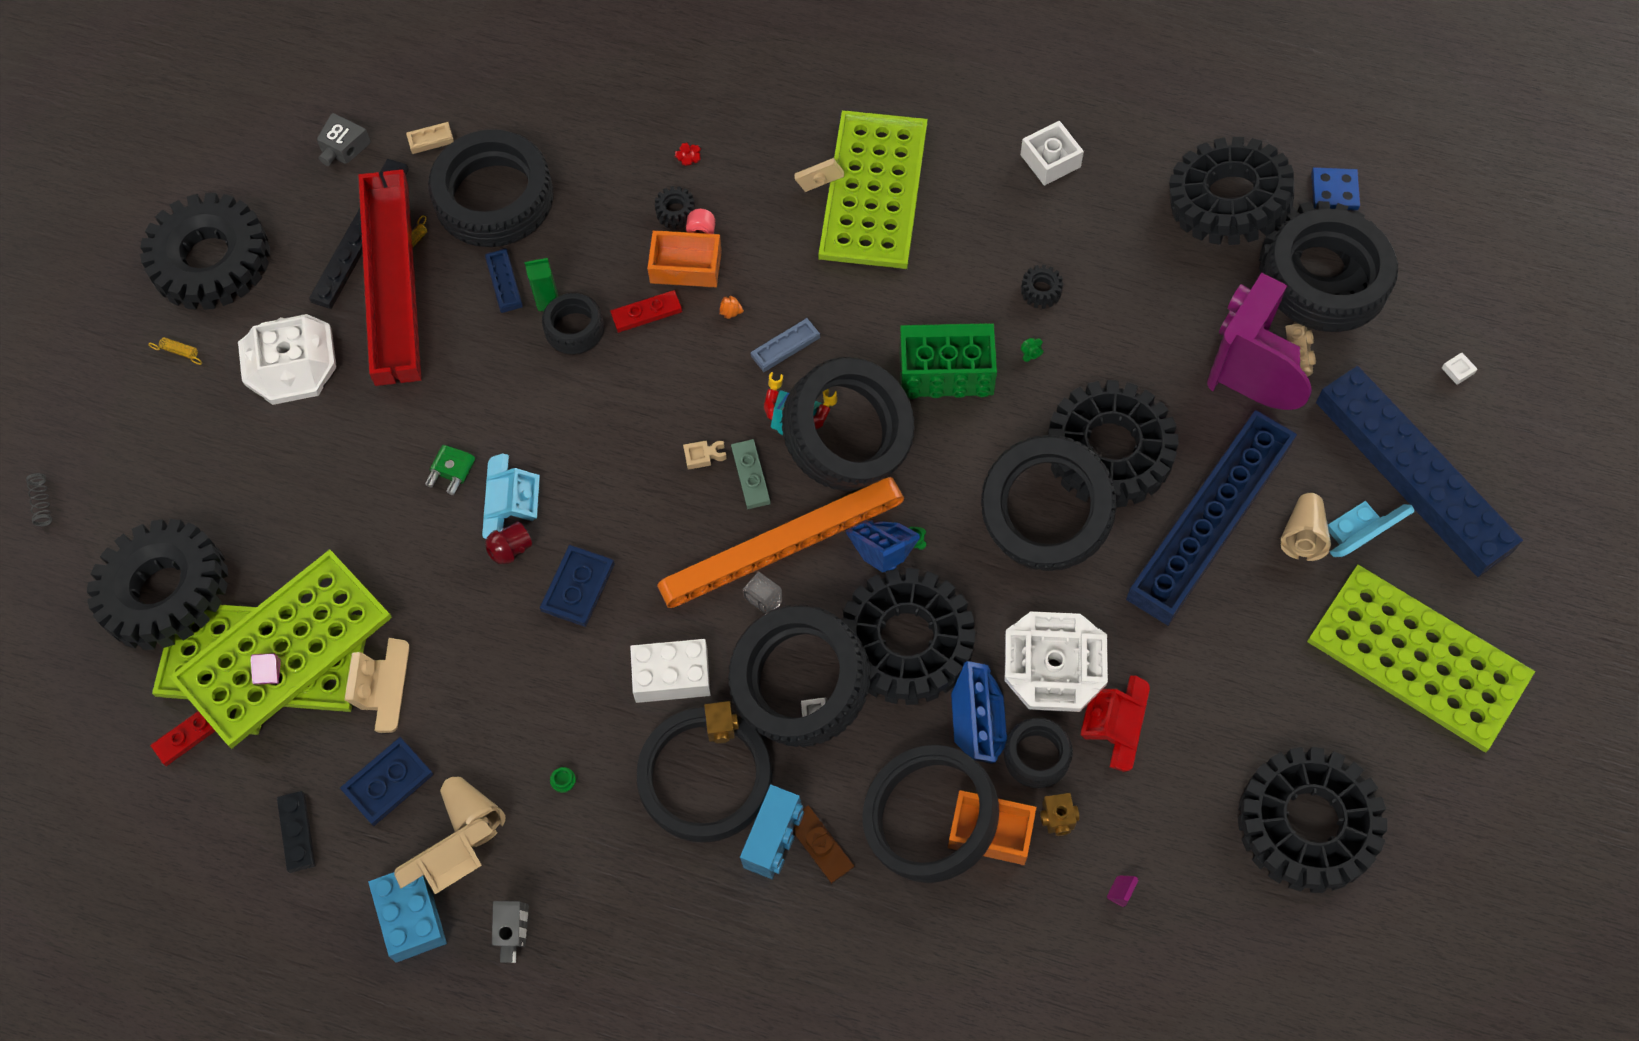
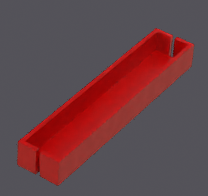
(389, 278)

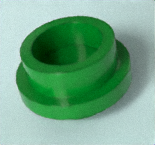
(562, 779)

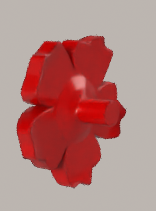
(688, 154)

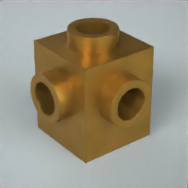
(1059, 814)

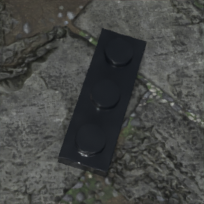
(295, 831)

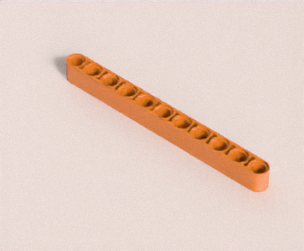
(780, 542)

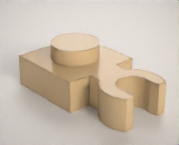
(699, 454)

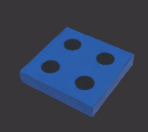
(1336, 187)

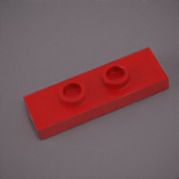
(646, 311)
(182, 738)

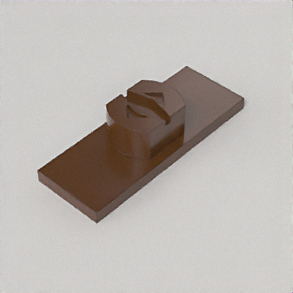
(822, 846)

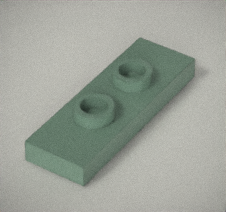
(750, 474)

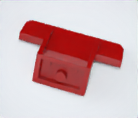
(1119, 720)

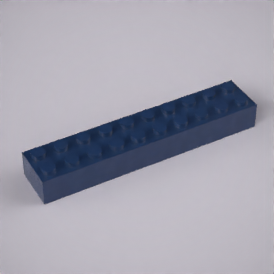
(1418, 471)
(1211, 518)

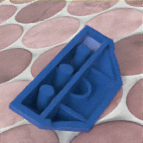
(882, 543)
(978, 713)

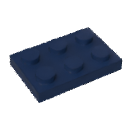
(577, 585)
(386, 781)

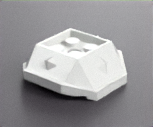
(292, 374)
(1060, 637)

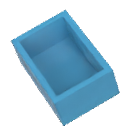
(772, 832)
(407, 916)

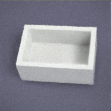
(670, 670)

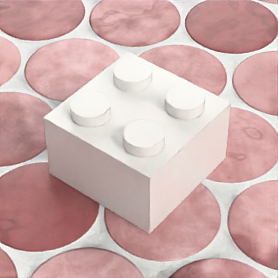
(1051, 153)

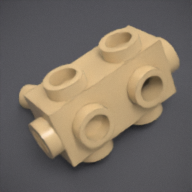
(1303, 338)

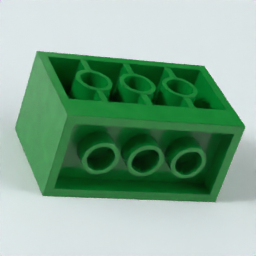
(947, 360)

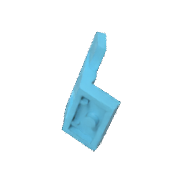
(508, 494)
(1362, 525)

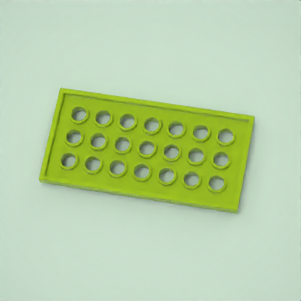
(883, 198)
(284, 630)
(1413, 692)
(310, 698)

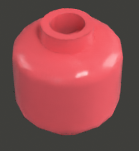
(700, 222)

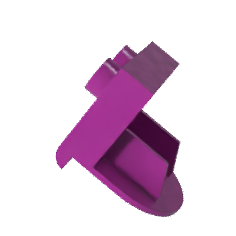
(1253, 357)

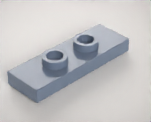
(785, 345)

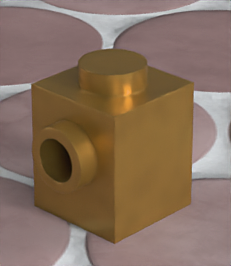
(720, 722)

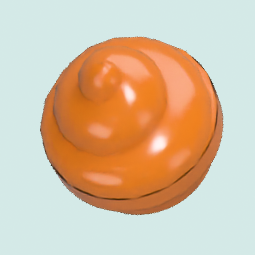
(730, 307)

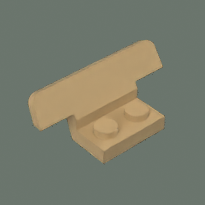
(379, 684)
(447, 859)

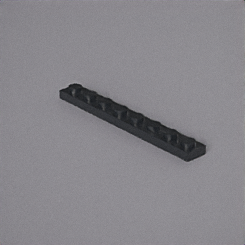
(346, 254)

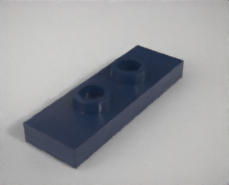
(503, 280)

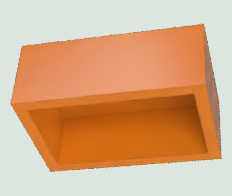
(684, 258)
(1012, 833)

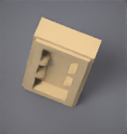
(430, 137)
(819, 175)

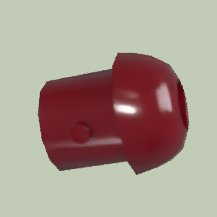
(507, 543)

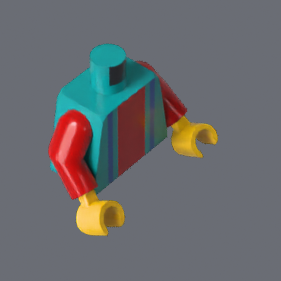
(775, 402)

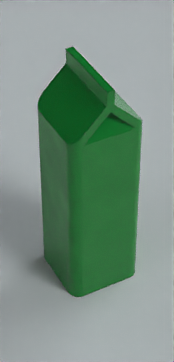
(541, 282)

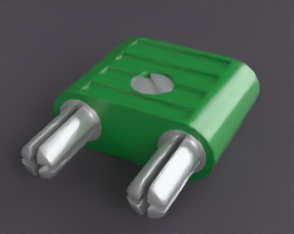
(452, 465)

